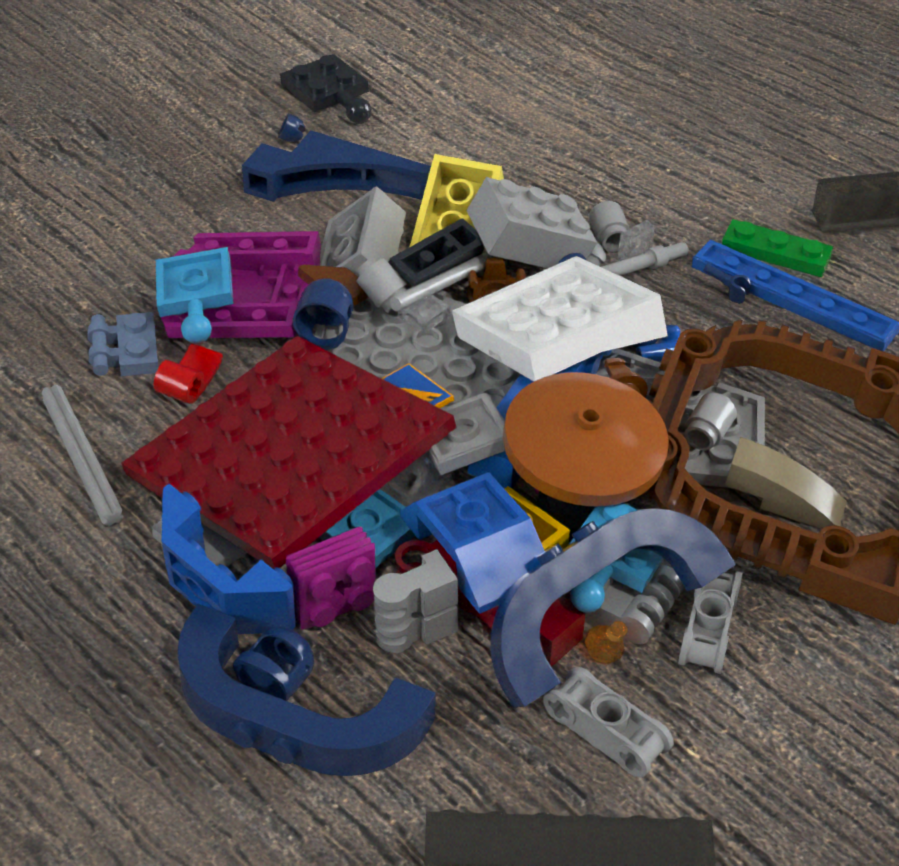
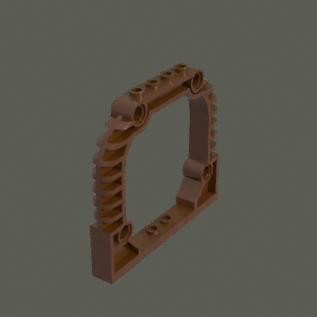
(830, 563)

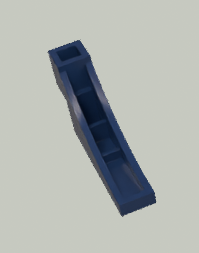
(330, 164)

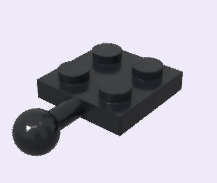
(327, 84)

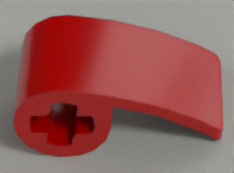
(189, 377)

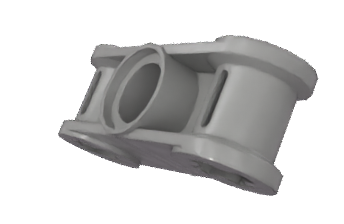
(706, 635)
(627, 734)

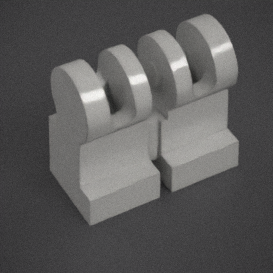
(416, 604)
(635, 609)

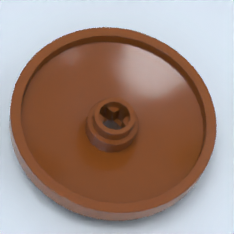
(585, 439)

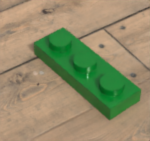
(778, 247)

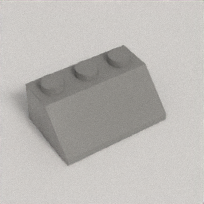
(363, 231)

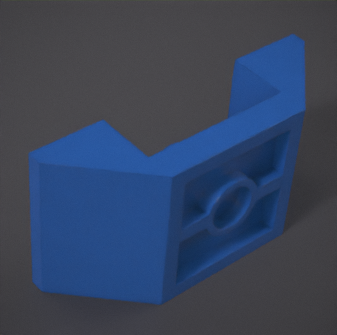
(482, 533)
(257, 600)

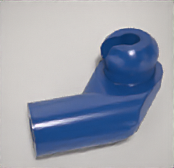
(656, 351)

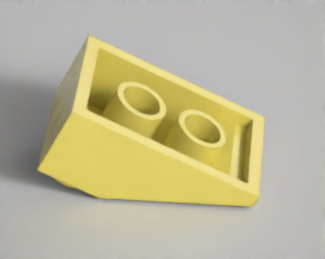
(449, 193)

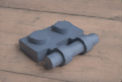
(135, 342)

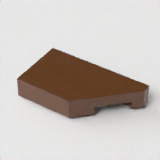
(341, 274)

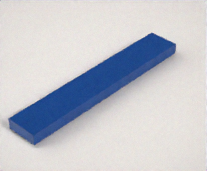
(801, 296)

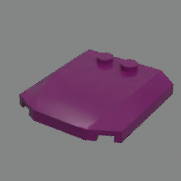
(262, 282)

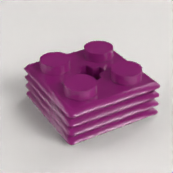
(332, 577)

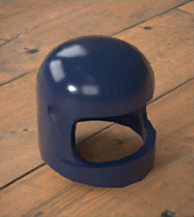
(325, 304)
(276, 663)

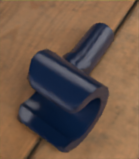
(738, 285)

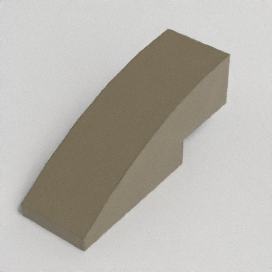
(784, 485)

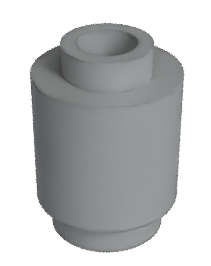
(607, 224)
(380, 282)
(709, 421)

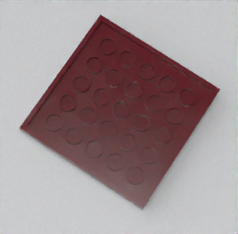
(290, 449)

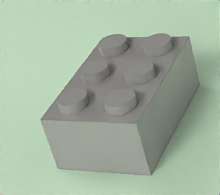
(529, 223)

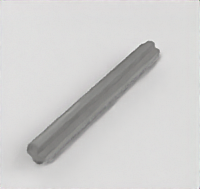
(82, 456)

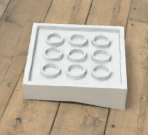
(560, 318)

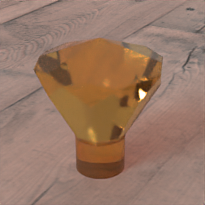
(606, 642)

